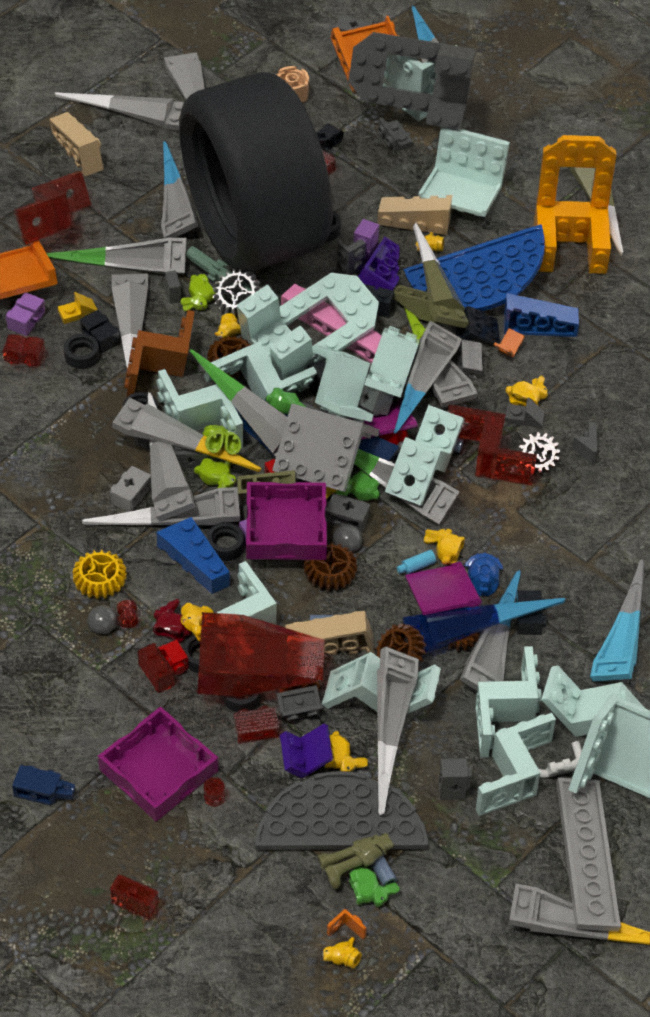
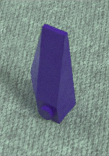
(382, 266)

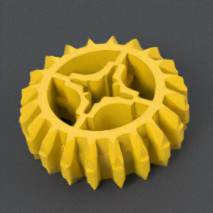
(99, 568)

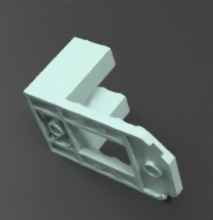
(292, 351)

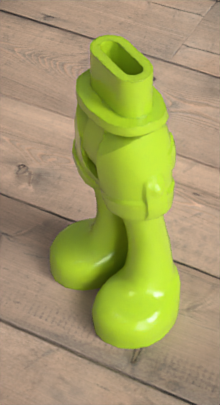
(217, 435)

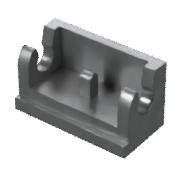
(470, 358)

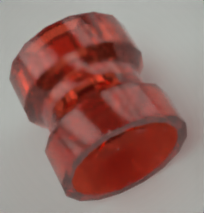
(127, 614)
(214, 792)

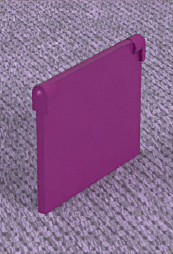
(387, 423)
(443, 589)

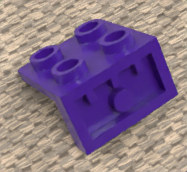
(306, 753)

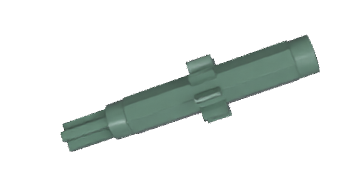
(214, 268)

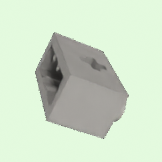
(130, 489)

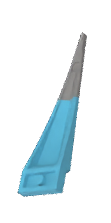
(619, 650)

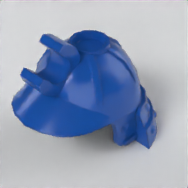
(484, 573)

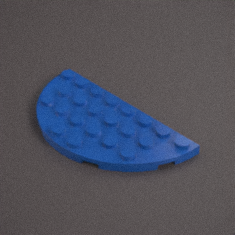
(490, 269)

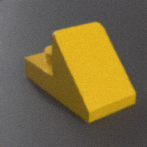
(76, 310)

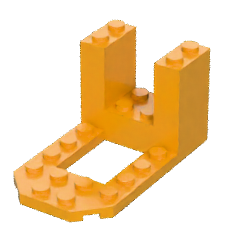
(576, 220)

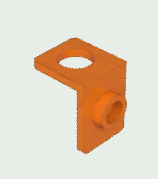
(510, 343)
(350, 920)

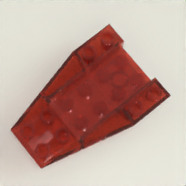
(254, 656)

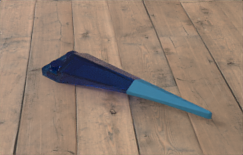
(457, 623)

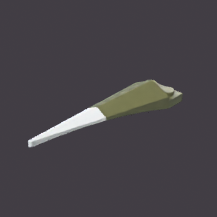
(585, 178)
(442, 298)

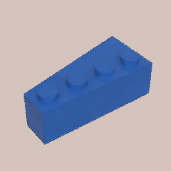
(539, 317)
(196, 555)

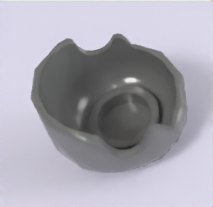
(348, 536)
(102, 619)

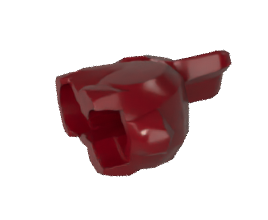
(169, 623)

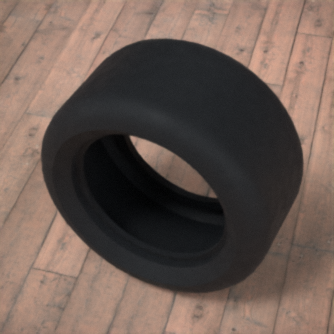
(256, 171)

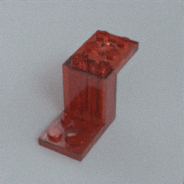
(52, 207)
(492, 459)

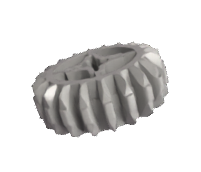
(224, 289)

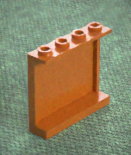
(345, 41)
(25, 270)

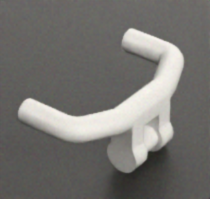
(563, 767)

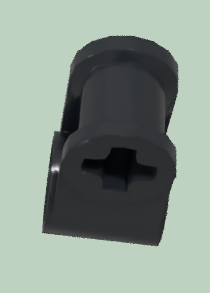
(329, 136)

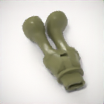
(364, 852)

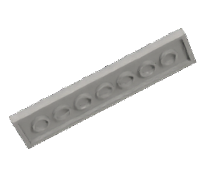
(588, 857)

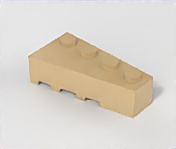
(78, 143)
(430, 213)
(341, 632)

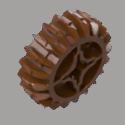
(226, 347)
(342, 569)
(396, 637)

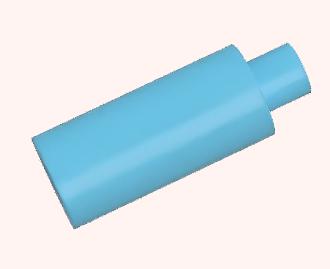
(417, 562)

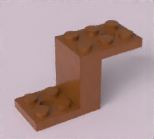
(159, 352)

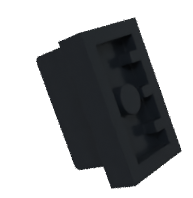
(480, 326)

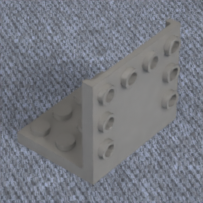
(320, 446)

